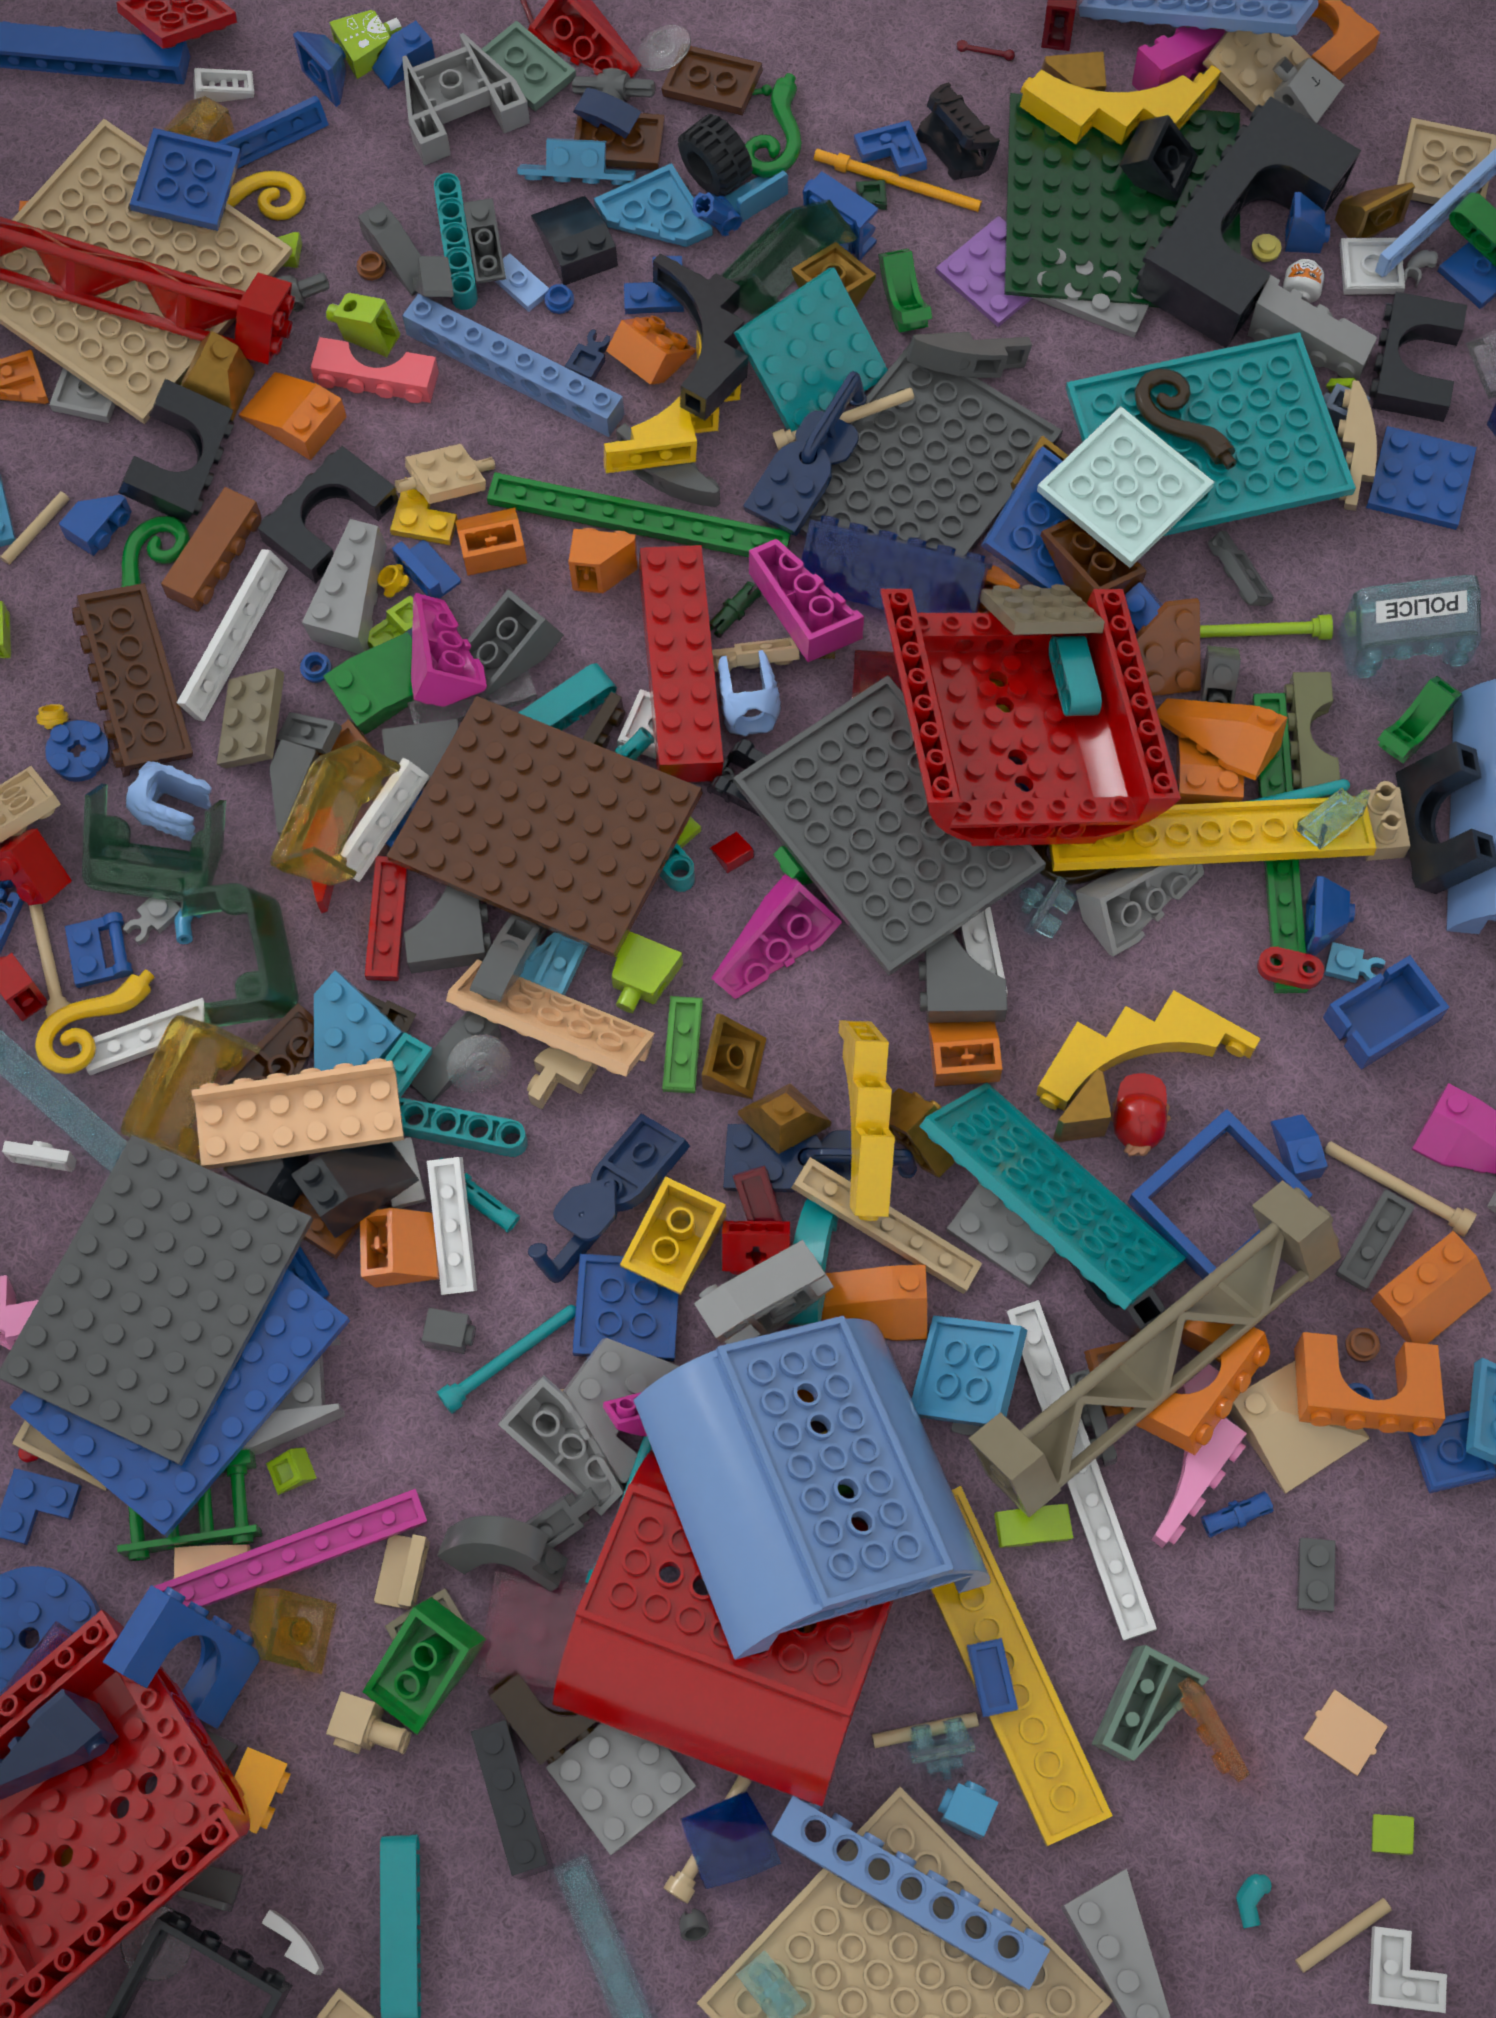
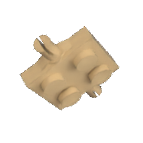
(444, 473)

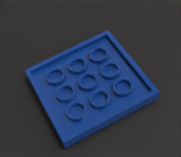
(1018, 528)

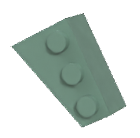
(1142, 1703)

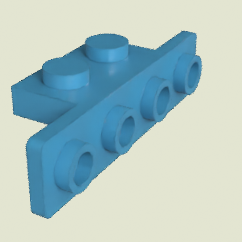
(577, 160)

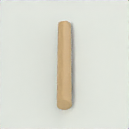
(34, 528)
(904, 1734)
(1343, 1935)

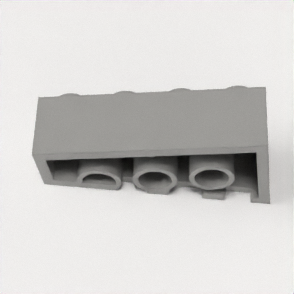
(348, 591)

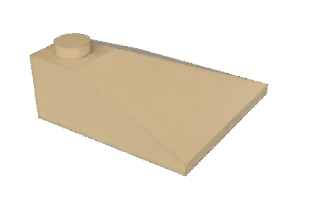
(1286, 1446)

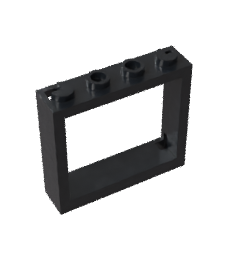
(210, 1945)

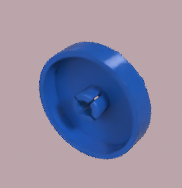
(35, 1600)

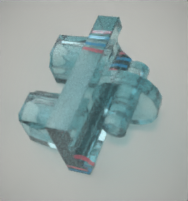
(1042, 920)
(956, 1743)
(771, 1988)

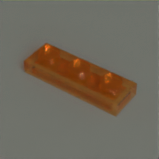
(1212, 1730)

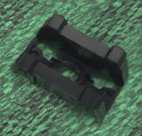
(957, 135)
(742, 755)

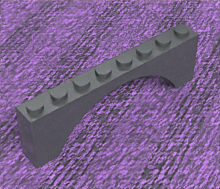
(454, 928)
(959, 986)

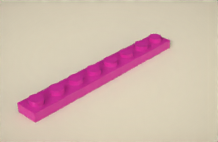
(300, 1550)

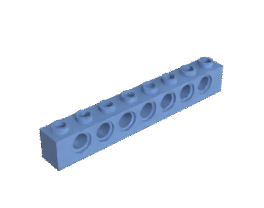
(514, 365)
(1030, 1949)

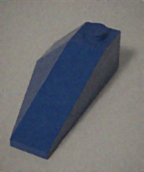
(60, 1737)

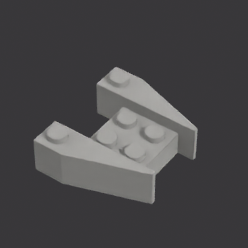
(453, 88)
(764, 1295)
(298, 1413)

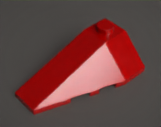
(584, 35)

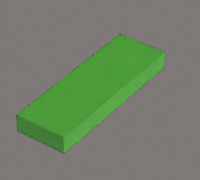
(682, 1044)

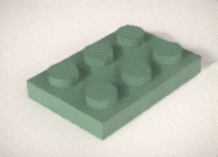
(531, 64)

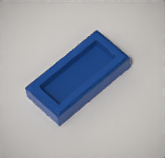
(992, 1678)

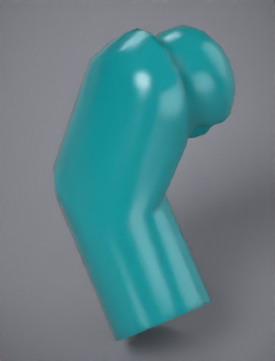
(1249, 1896)

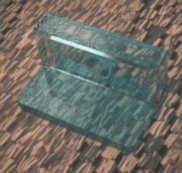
(1333, 817)

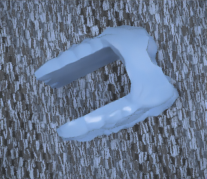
(737, 704)
(151, 784)

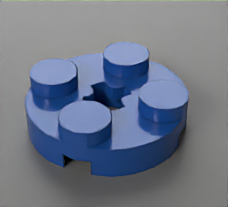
(69, 735)

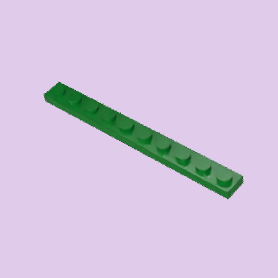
(630, 515)
(1281, 876)

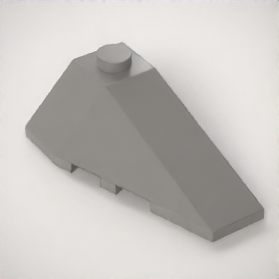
(556, 1435)

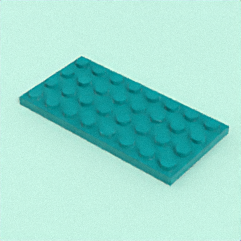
(1053, 1194)

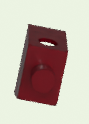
(1056, 37)

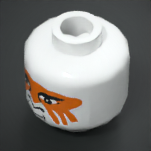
(1306, 278)

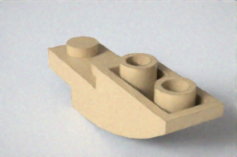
(1358, 434)

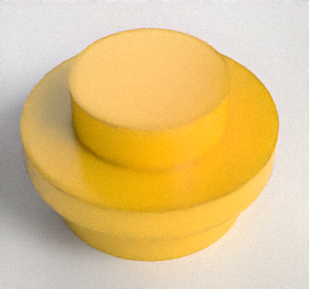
(51, 715)

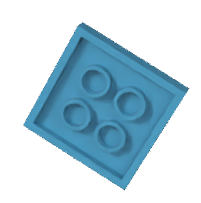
(968, 1370)

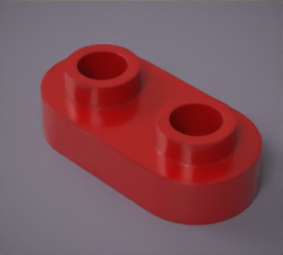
(1290, 970)

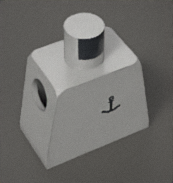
(1306, 87)

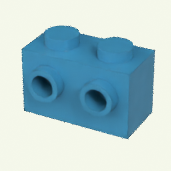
(967, 1809)

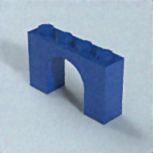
(164, 1622)

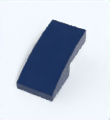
(603, 108)

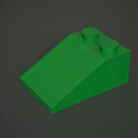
(375, 682)
(423, 1664)

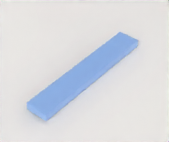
(1436, 215)

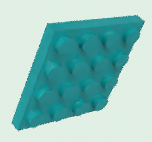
(809, 348)

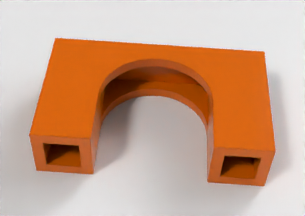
(1352, 38)
(1329, 1401)
(1192, 1417)

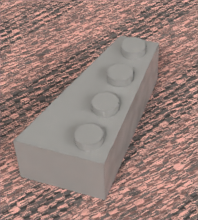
(1328, 341)
(1118, 1947)

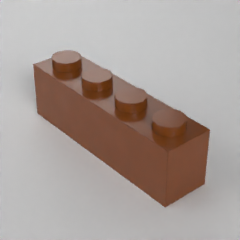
(212, 549)

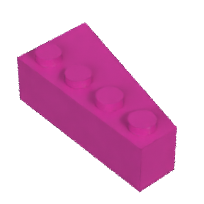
(1174, 56)
(805, 606)

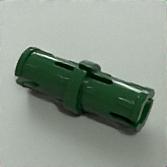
(734, 609)

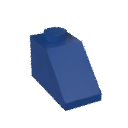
(409, 42)
(1305, 226)
(1299, 1147)

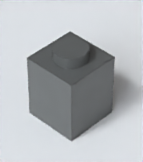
(448, 1331)

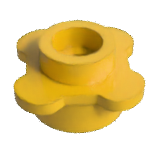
(392, 579)

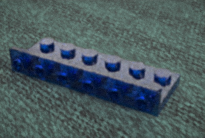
(865, 562)

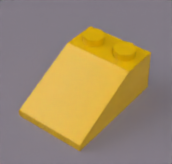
(674, 1235)

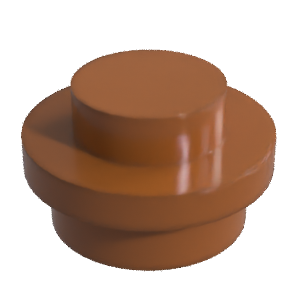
(371, 265)
(1362, 1344)

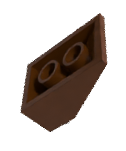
(1087, 563)

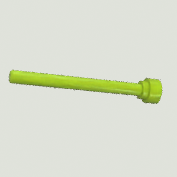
(1318, 627)

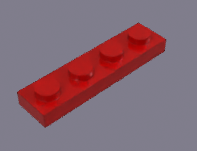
(386, 921)

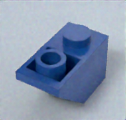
(95, 521)

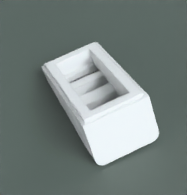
(222, 93)

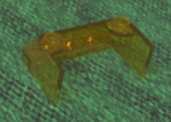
(327, 810)
(183, 1061)

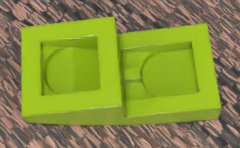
(397, 622)
(1046, 1525)

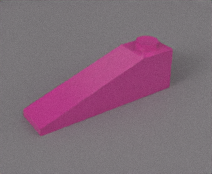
(778, 933)
(1460, 1132)

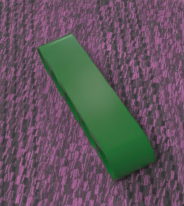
(1477, 224)

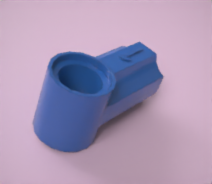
(716, 212)

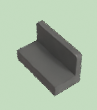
(214, 1888)

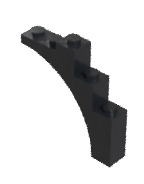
(712, 309)

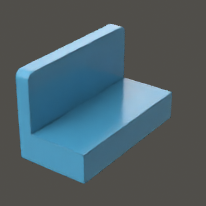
(758, 194)

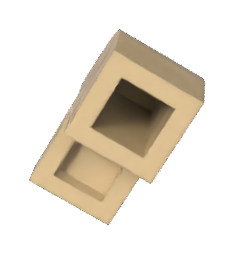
(558, 1067)

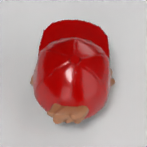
(1140, 1113)

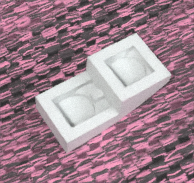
(300, 1949)

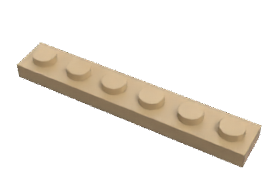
(894, 1232)

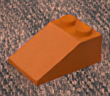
(295, 413)
(1202, 778)

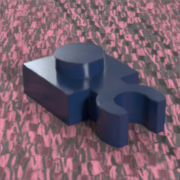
(590, 358)

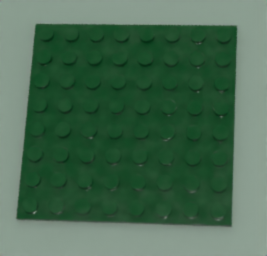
(1090, 208)

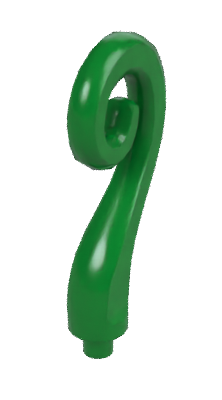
(781, 101)
(139, 537)

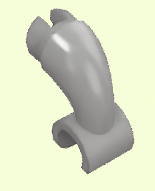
(1420, 260)

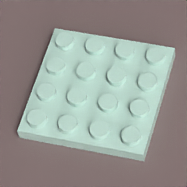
(1125, 486)

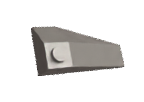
(1128, 899)

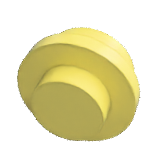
(1266, 247)

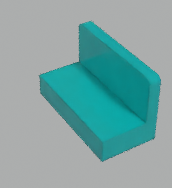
(408, 1059)

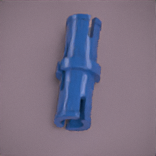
(1237, 1514)

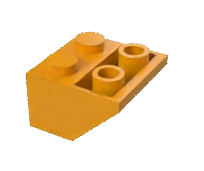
(260, 1779)

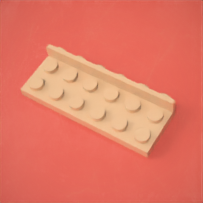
(558, 1022)
(298, 1113)

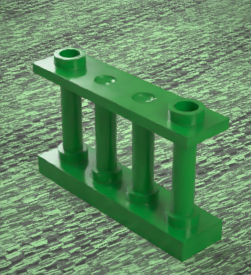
(240, 1535)

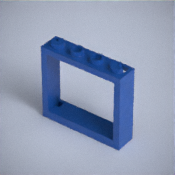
(1141, 1198)

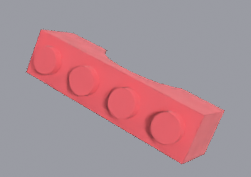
(408, 378)

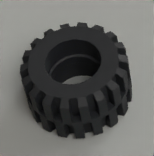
(715, 155)

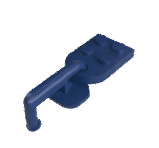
(792, 487)
(748, 1151)
(616, 1185)

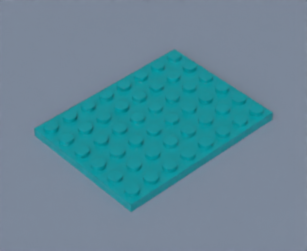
(1263, 403)

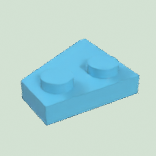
(554, 963)

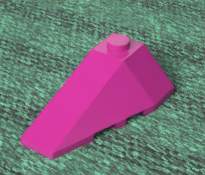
(441, 659)

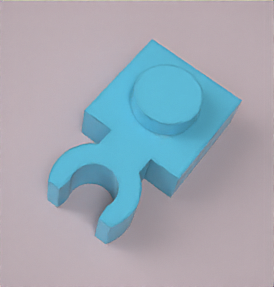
(1348, 963)

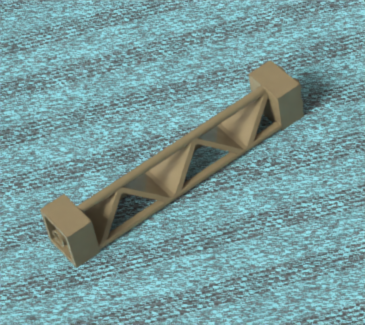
(1038, 1459)

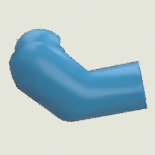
(183, 928)

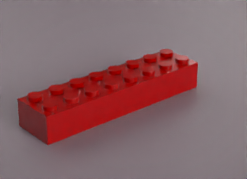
(680, 663)

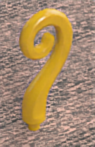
(270, 179)
(126, 997)

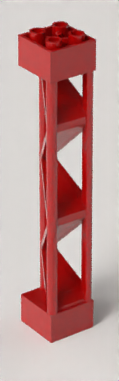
(185, 300)

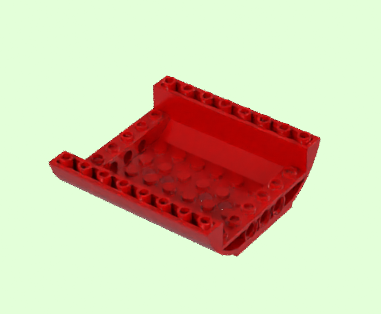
(1082, 772)
(662, 1669)
(118, 1865)

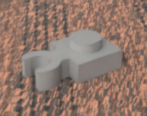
(154, 914)

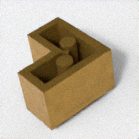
(906, 1115)

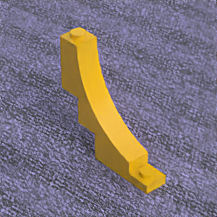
(1117, 114)
(663, 438)
(1178, 1028)
(870, 1103)

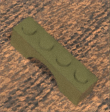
(1309, 698)

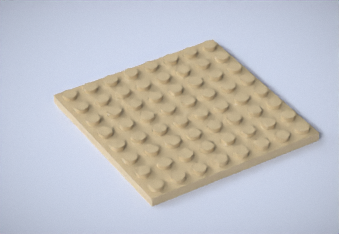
(91, 203)
(870, 1962)

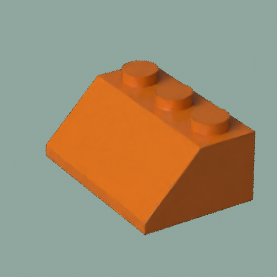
(1433, 1291)

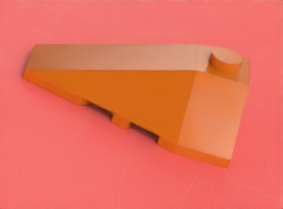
(1237, 734)
(883, 1295)

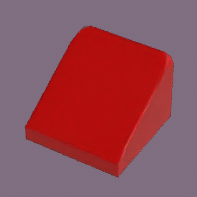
(732, 852)

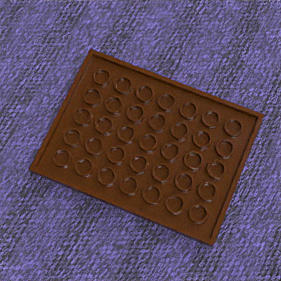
(545, 826)

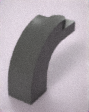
(504, 1542)

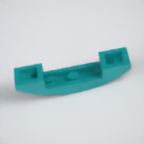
(815, 1230)

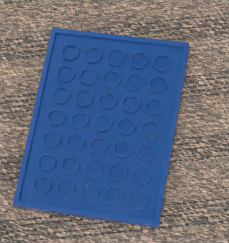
(278, 1355)

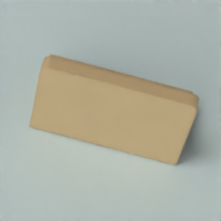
(402, 1571)

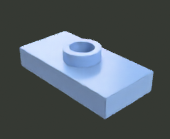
(522, 284)

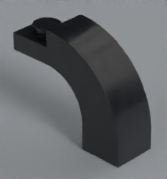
(1129, 1320)

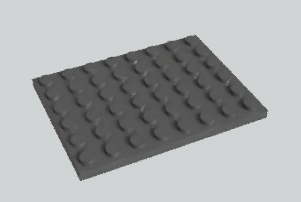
(935, 462)
(861, 828)
(155, 1299)

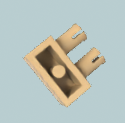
(1388, 822)
(359, 1725)

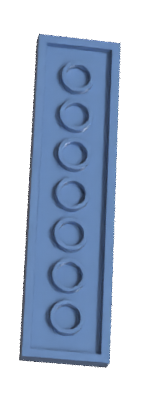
(1258, 16)

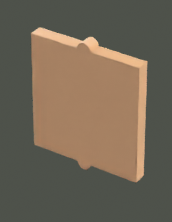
(1345, 1732)

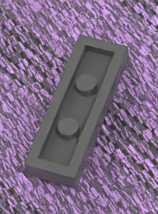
(1375, 1240)

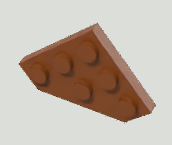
(1172, 648)

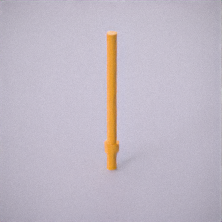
(844, 163)

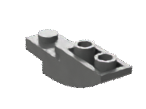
(962, 356)
(677, 480)
(507, 958)

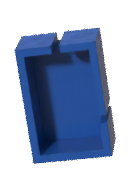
(1386, 1017)

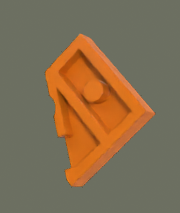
(21, 379)

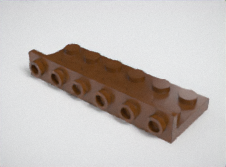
(131, 677)

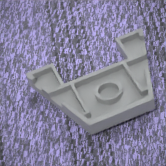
(606, 1375)

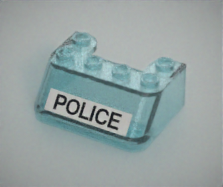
(1412, 621)

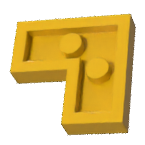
(417, 521)

